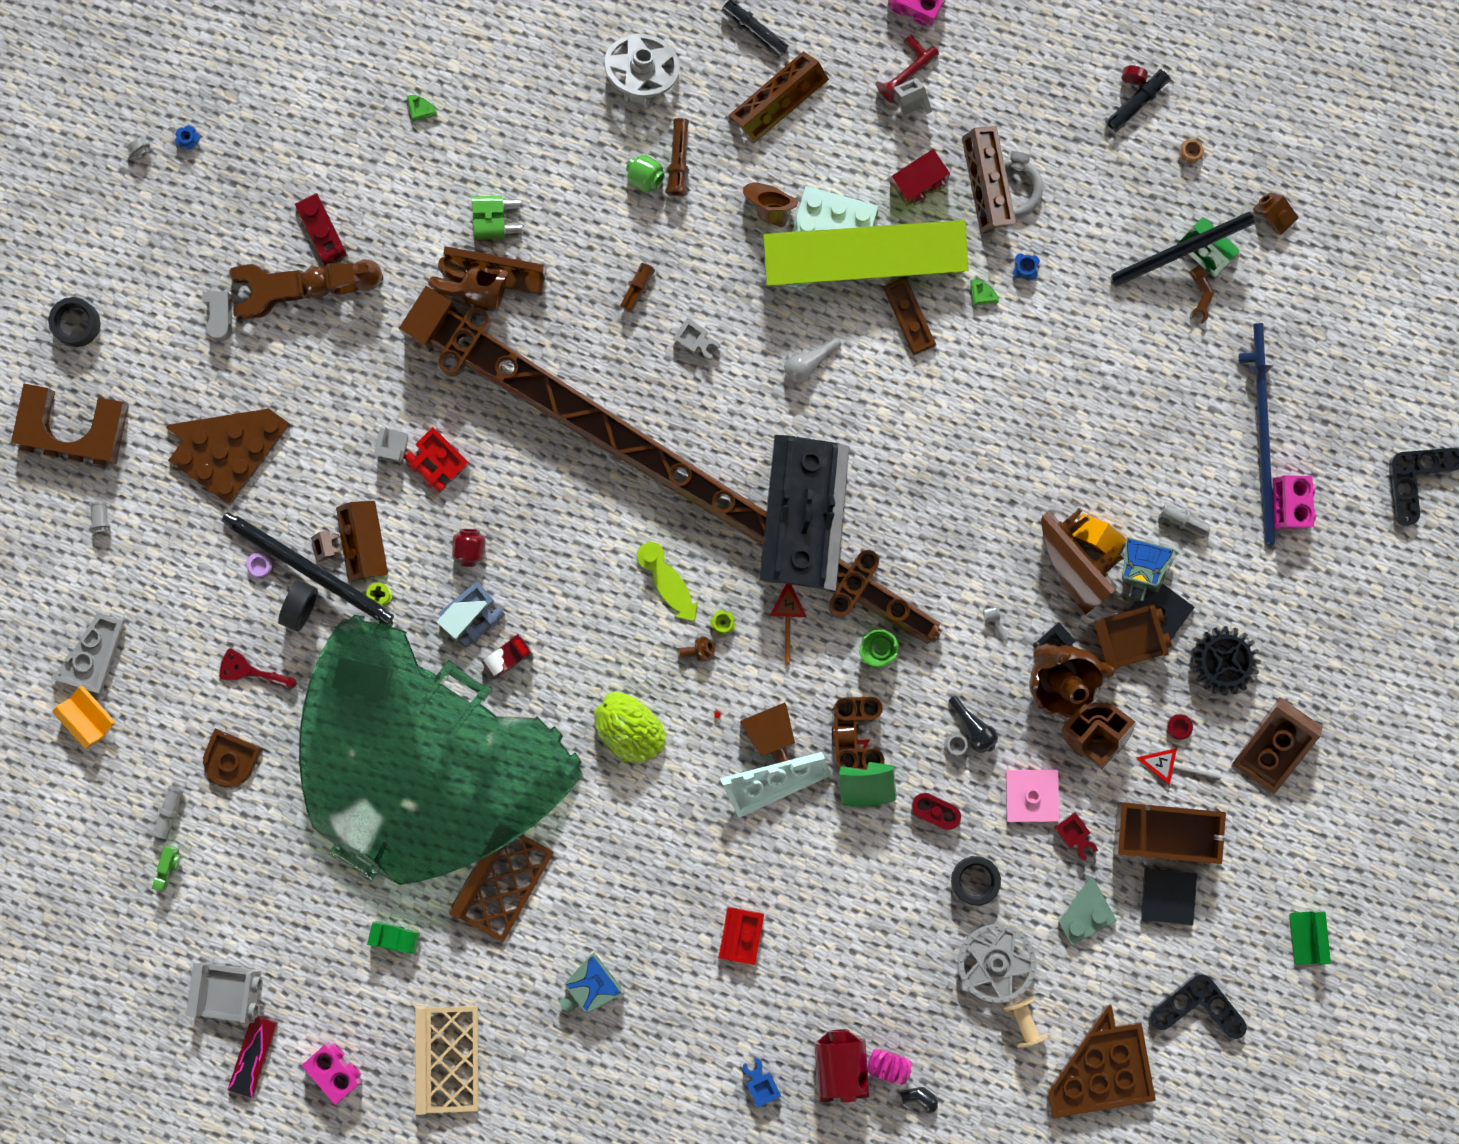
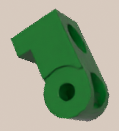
(393, 937)

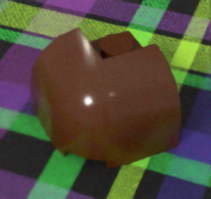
(1098, 732)

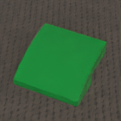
(868, 786)

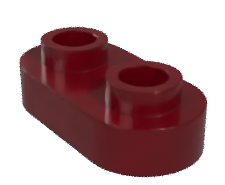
(935, 812)

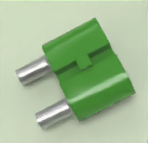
(488, 217)

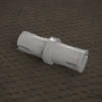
(168, 812)

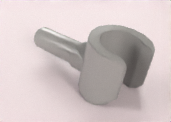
(992, 614)

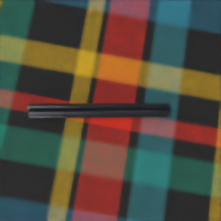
(1183, 248)

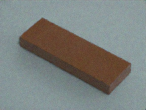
(909, 316)

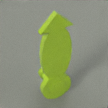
(667, 580)

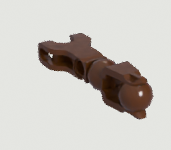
(297, 285)

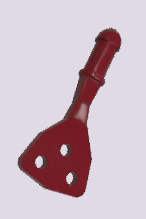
(247, 670)

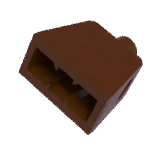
(771, 732)

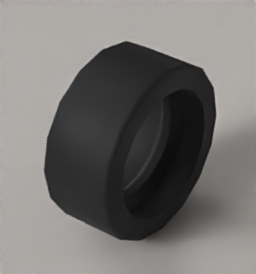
(59, 309)
(297, 605)
(995, 880)

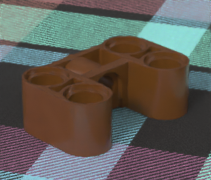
(845, 731)

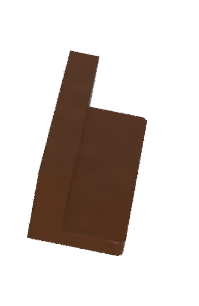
(361, 540)

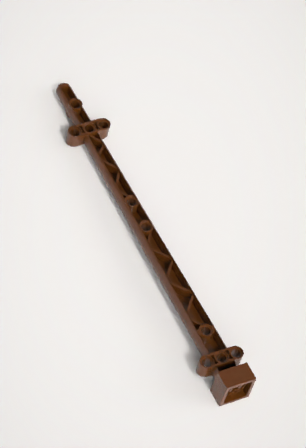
(436, 324)

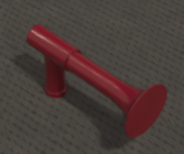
(923, 59)

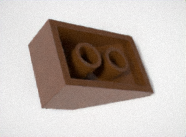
(1278, 745)

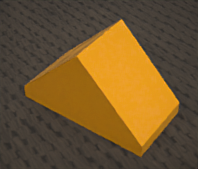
(1100, 536)

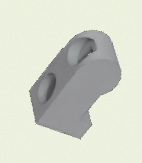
(220, 308)

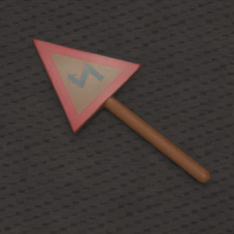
(787, 606)

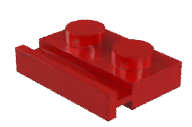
(741, 935)

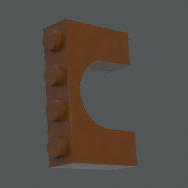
(99, 444)

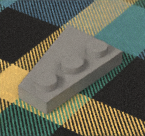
(92, 655)

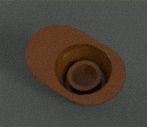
(771, 203)

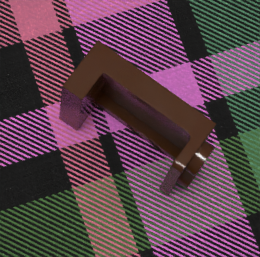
(1133, 636)

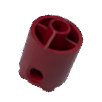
(841, 1067)

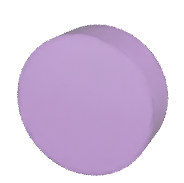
(259, 565)

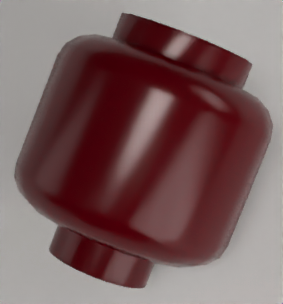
(468, 547)

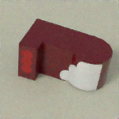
(507, 656)

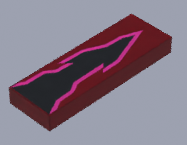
(252, 1057)

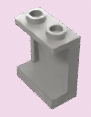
(224, 992)

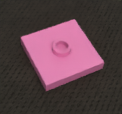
(1032, 795)

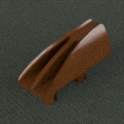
(1079, 572)

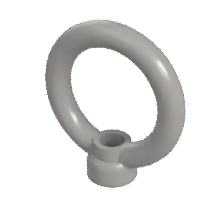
(1020, 162)

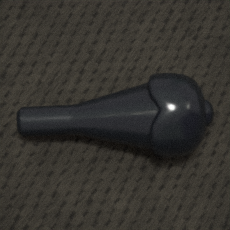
(982, 737)

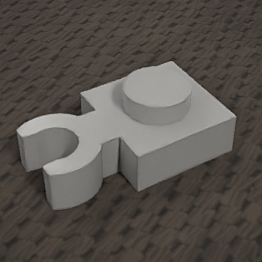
(693, 337)

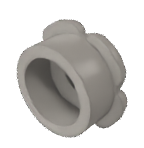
(138, 148)
(949, 743)

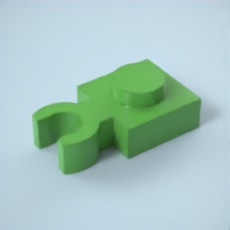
(168, 862)

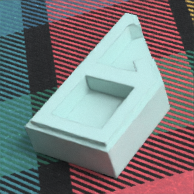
(460, 616)

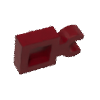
(1073, 833)

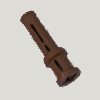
(676, 171)

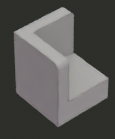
(912, 96)
(391, 445)

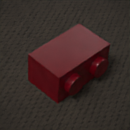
(920, 177)

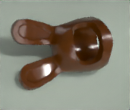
(477, 286)

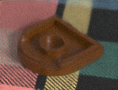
(229, 759)

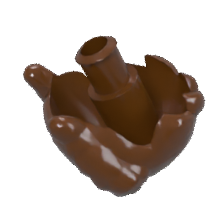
(1066, 678)

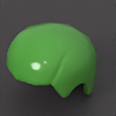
(886, 645)

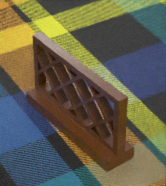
(478, 876)

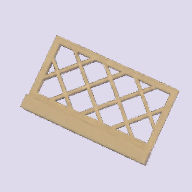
(423, 1059)

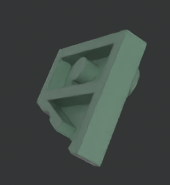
(1086, 913)

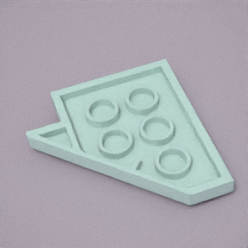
(831, 211)

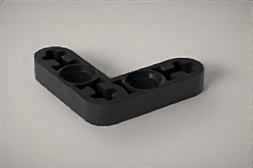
(1409, 476)
(1194, 998)

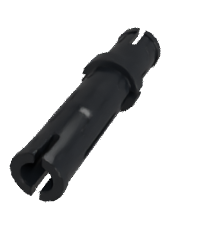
(750, 24)
(1146, 93)

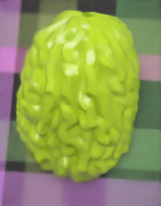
(629, 728)

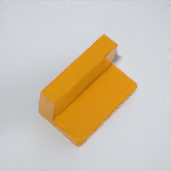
(84, 718)

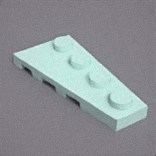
(768, 784)

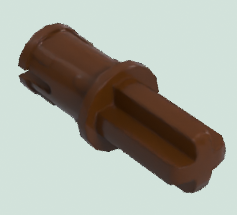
(637, 286)

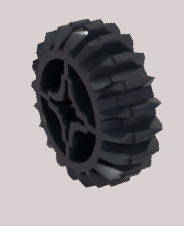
(1238, 642)

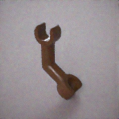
(1199, 277)

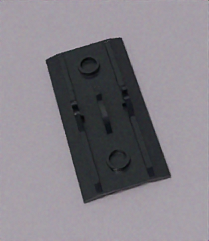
(804, 512)

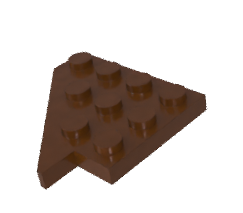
(226, 449)
(1104, 1070)

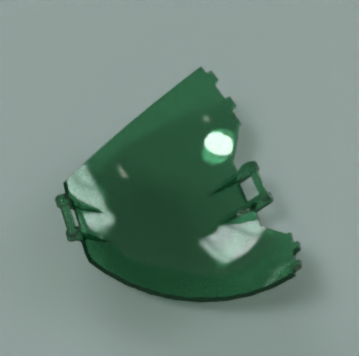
(414, 768)

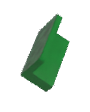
(1214, 256)
(1310, 937)

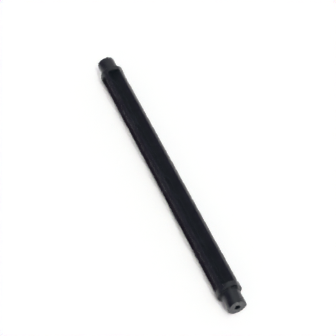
(308, 568)

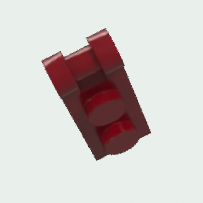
(320, 228)

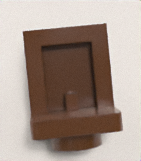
(1276, 212)

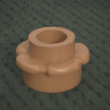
(1192, 144)

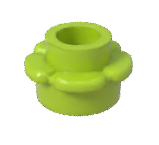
(716, 622)

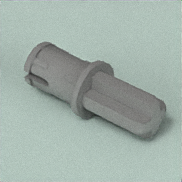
(1185, 520)

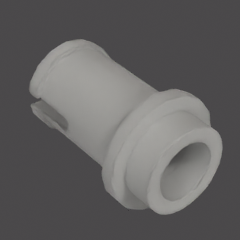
(99, 517)

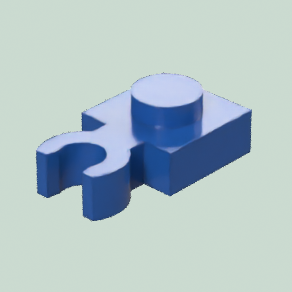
(762, 1086)

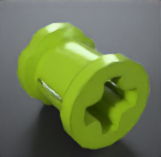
(375, 587)

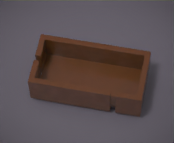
(1169, 833)

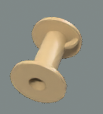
(1025, 1022)

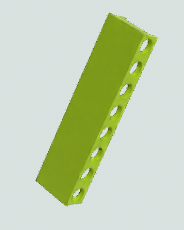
(865, 252)

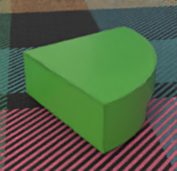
(420, 107)
(982, 293)

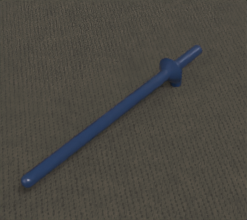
(1260, 370)

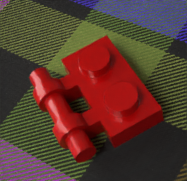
(441, 454)

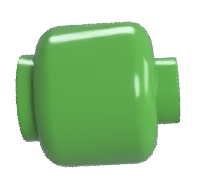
(645, 173)

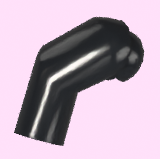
(922, 1096)

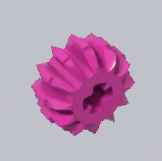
(889, 1066)

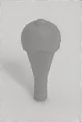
(800, 367)

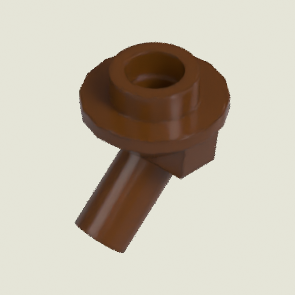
(703, 650)

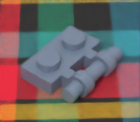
(477, 593)

